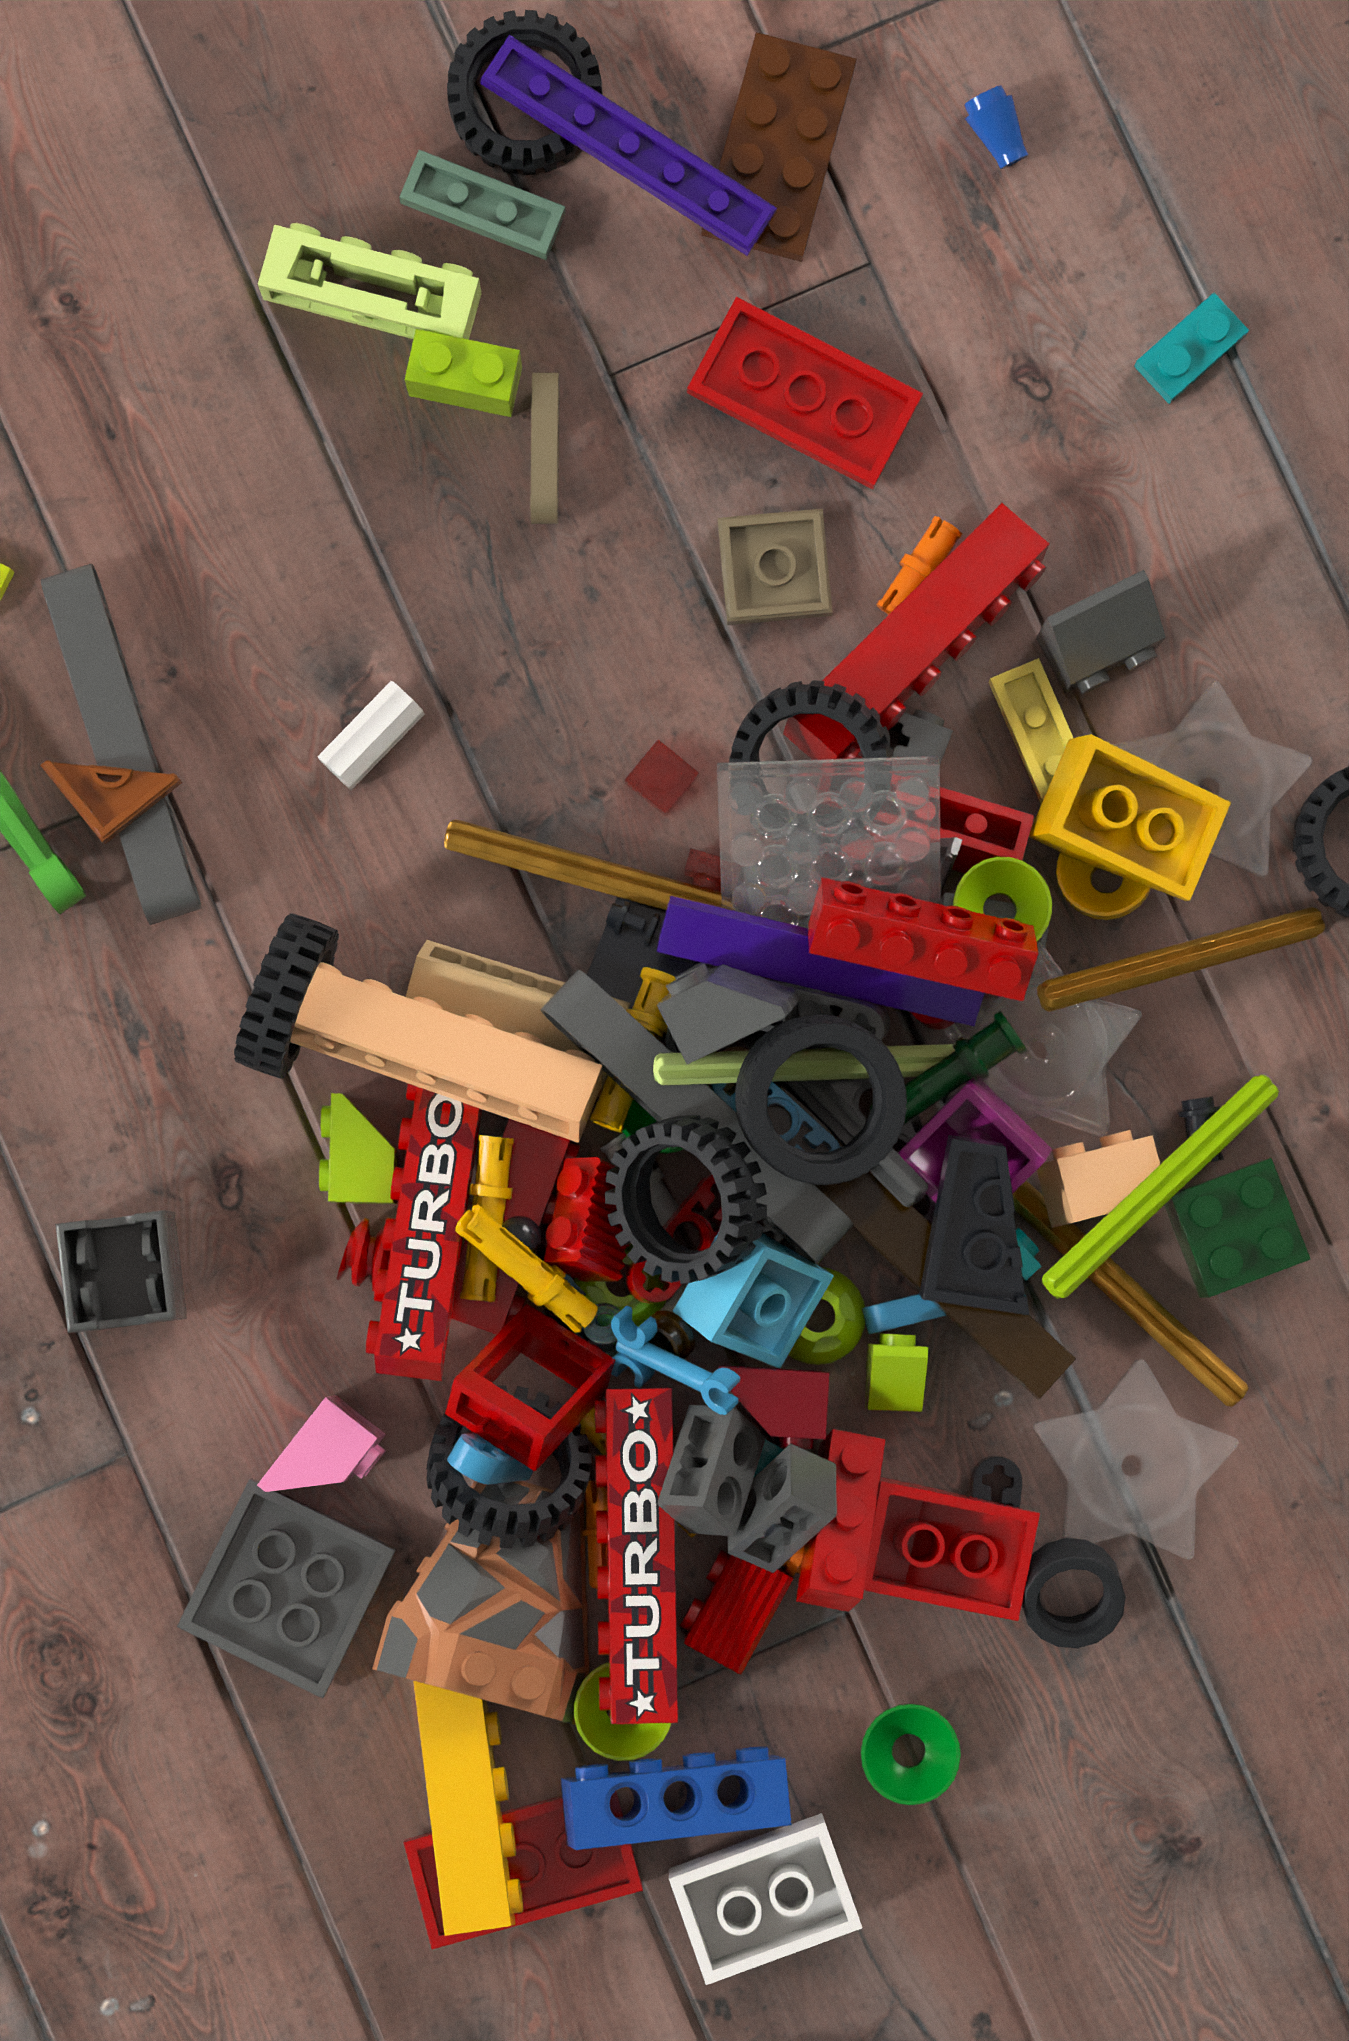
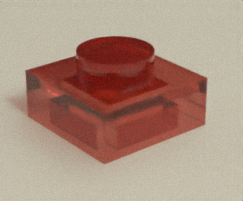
(661, 777)
(704, 869)

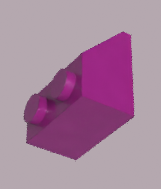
(980, 1115)

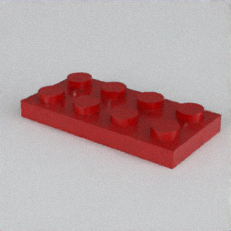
(804, 393)
(549, 1871)

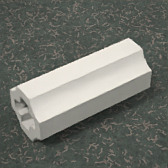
(371, 735)

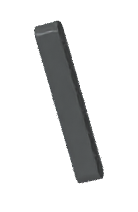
(119, 737)
(627, 1056)

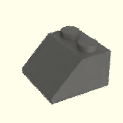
(1103, 634)
(720, 1007)

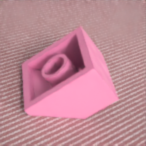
(327, 1449)

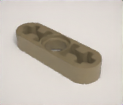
(545, 448)

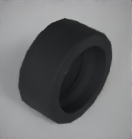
(1083, 1628)

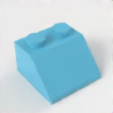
(758, 1303)

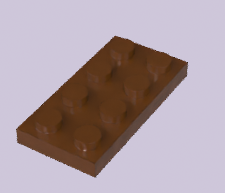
(786, 135)

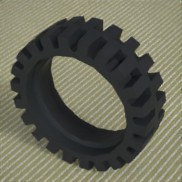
(477, 51)
(811, 699)
(1310, 845)
(279, 993)
(638, 1216)
(502, 1519)

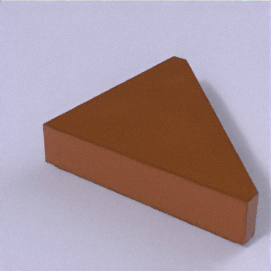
(109, 796)

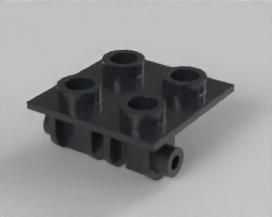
(628, 946)

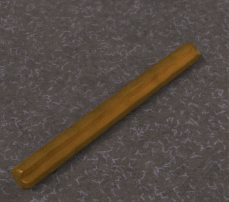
(572, 866)
(1180, 959)
(1137, 1303)

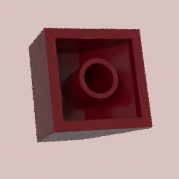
(785, 1402)

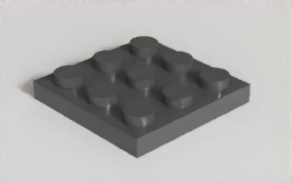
(286, 1588)

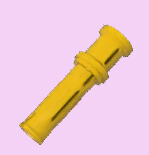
(614, 1101)

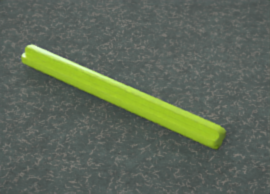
(1159, 1187)

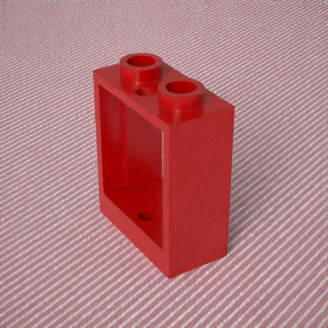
(507, 1420)

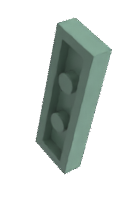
(482, 204)

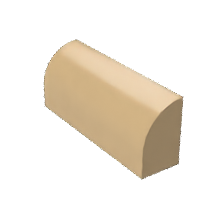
(489, 989)

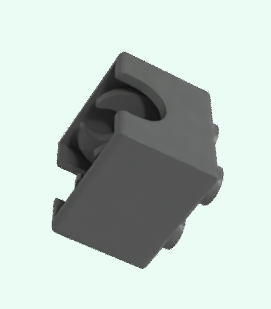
(121, 1271)

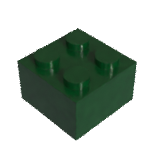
(1236, 1228)

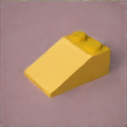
(1129, 817)

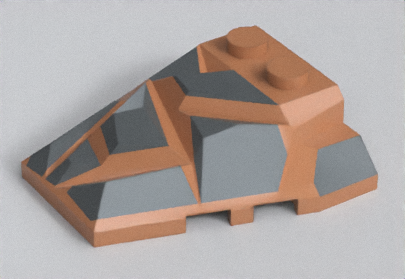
(497, 1617)

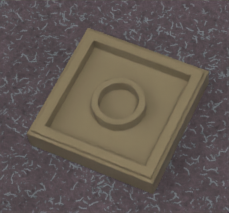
(774, 566)

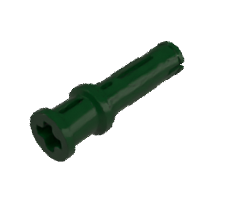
(970, 1060)

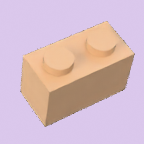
(1095, 1181)

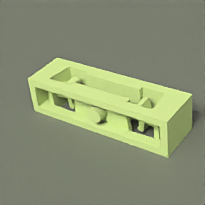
(289, 270)

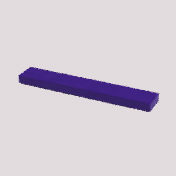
(628, 145)
(782, 954)

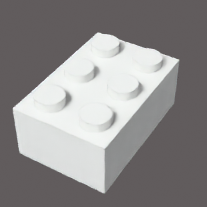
(764, 1899)

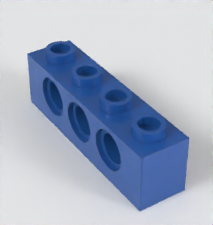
(760, 1803)

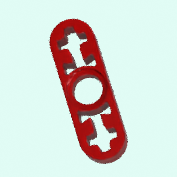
(701, 1198)

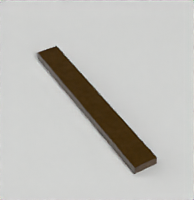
(903, 1239)

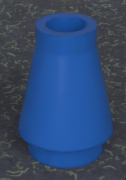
(997, 125)

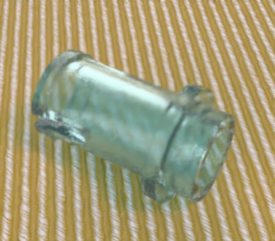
(600, 1329)

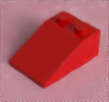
(950, 1549)

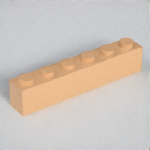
(448, 1053)

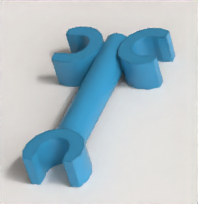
(646, 1358)

